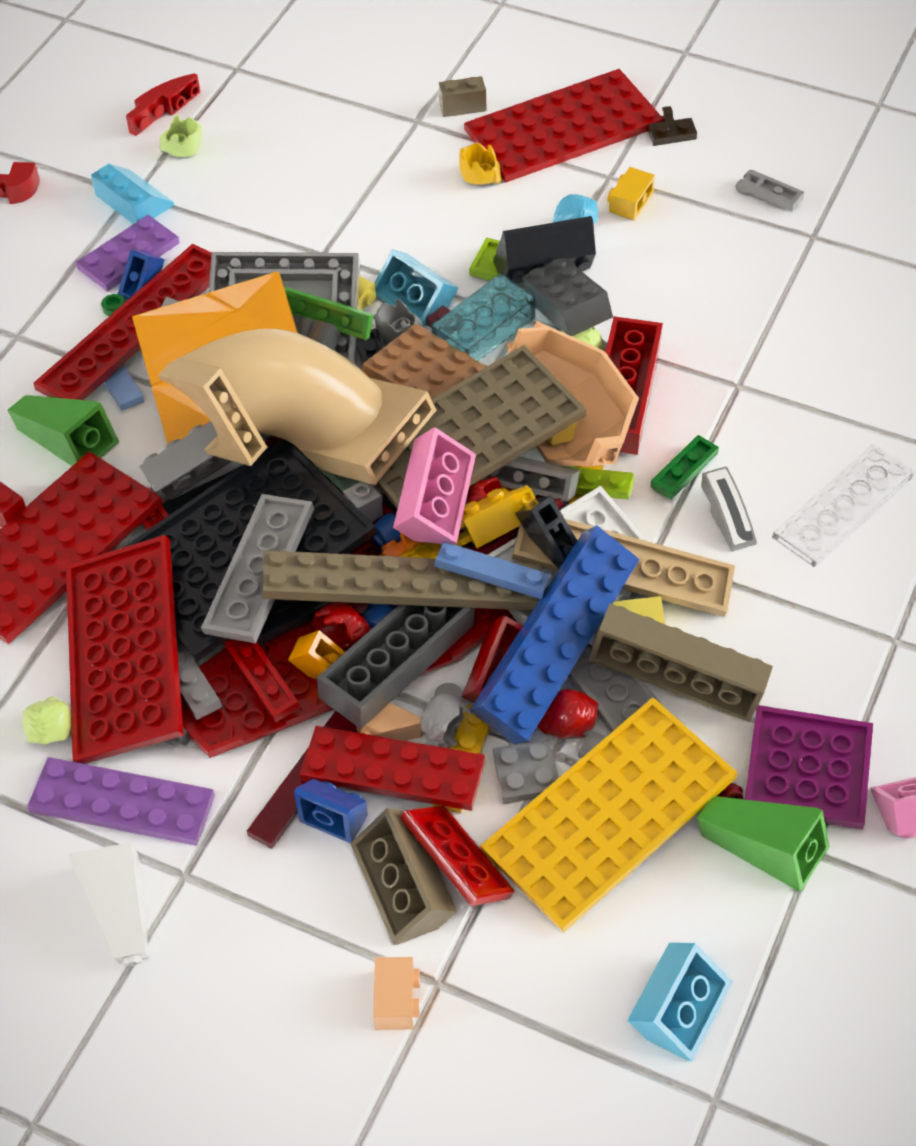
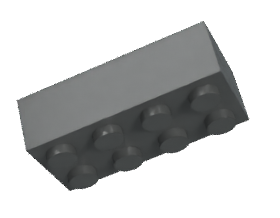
(568, 296)

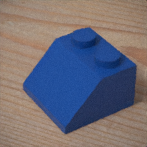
(330, 809)

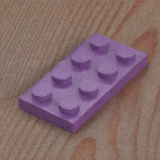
(108, 261)

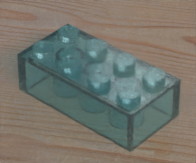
(487, 317)

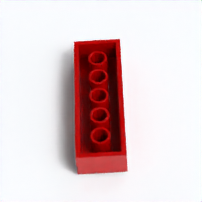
(635, 352)

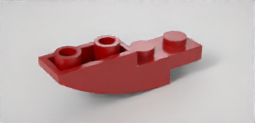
(162, 99)

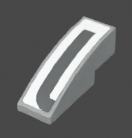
(728, 508)

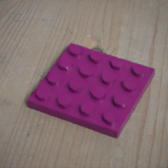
(811, 763)

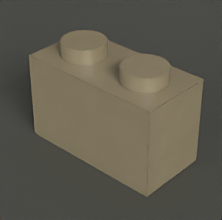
(462, 96)

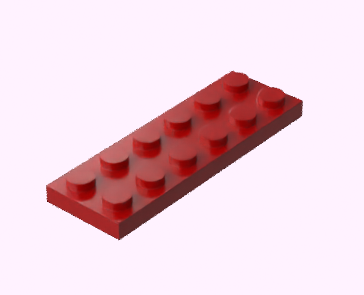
(393, 767)

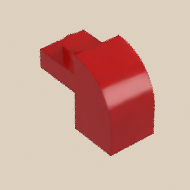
(20, 182)

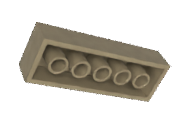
(680, 662)

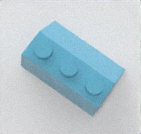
(128, 193)
(414, 284)
(680, 1000)

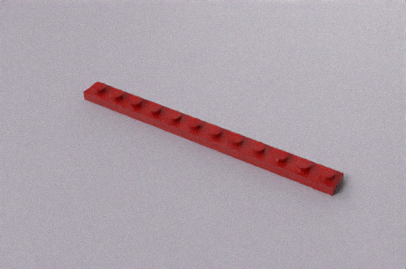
(251, 661)

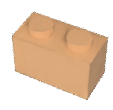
(394, 993)

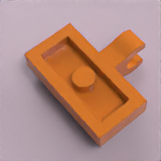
(396, 549)

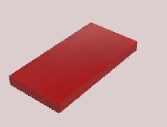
(457, 855)

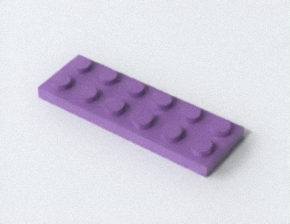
(121, 801)

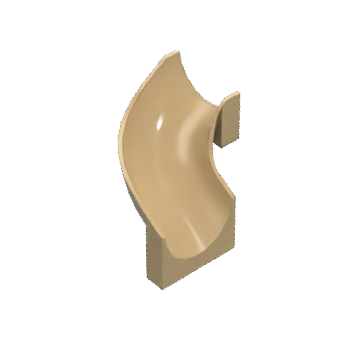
(301, 393)

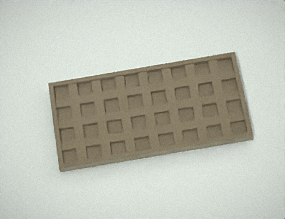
(495, 416)

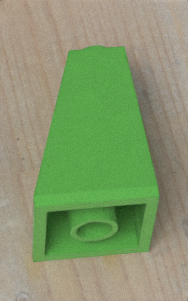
(64, 426)
(770, 836)

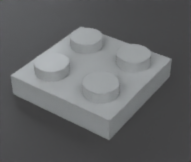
(524, 770)

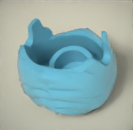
(574, 207)

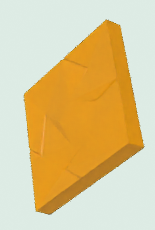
(194, 322)

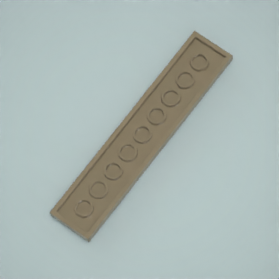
(381, 581)

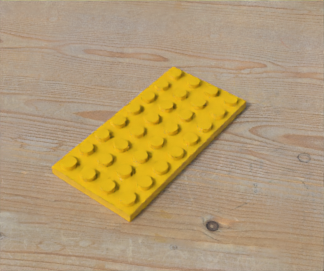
(608, 813)

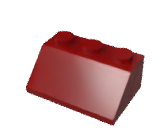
(494, 646)

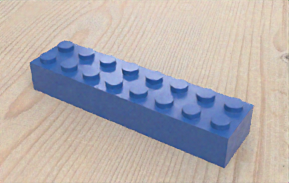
(554, 635)

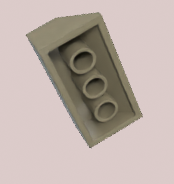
(402, 878)

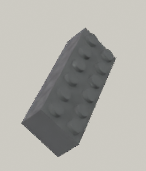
(390, 658)

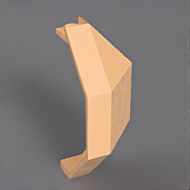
(595, 384)

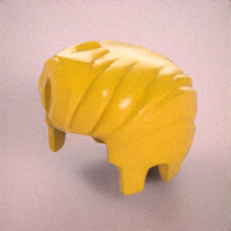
(479, 165)

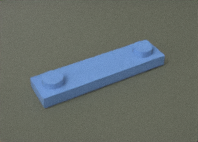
(492, 570)

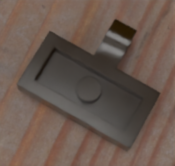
(671, 130)

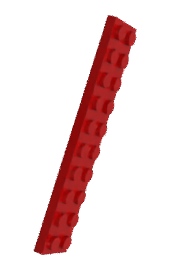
(116, 338)

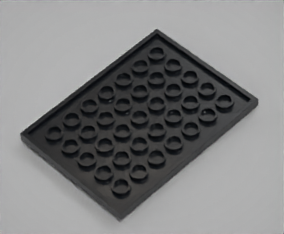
(212, 525)

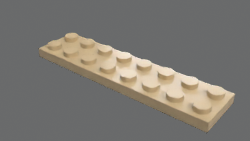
(661, 571)

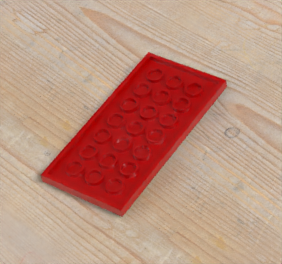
(564, 124)
(68, 522)
(123, 651)

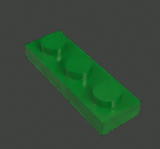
(684, 467)

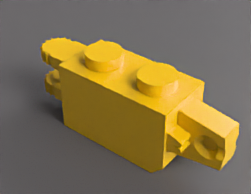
(493, 515)

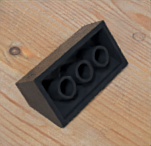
(539, 245)

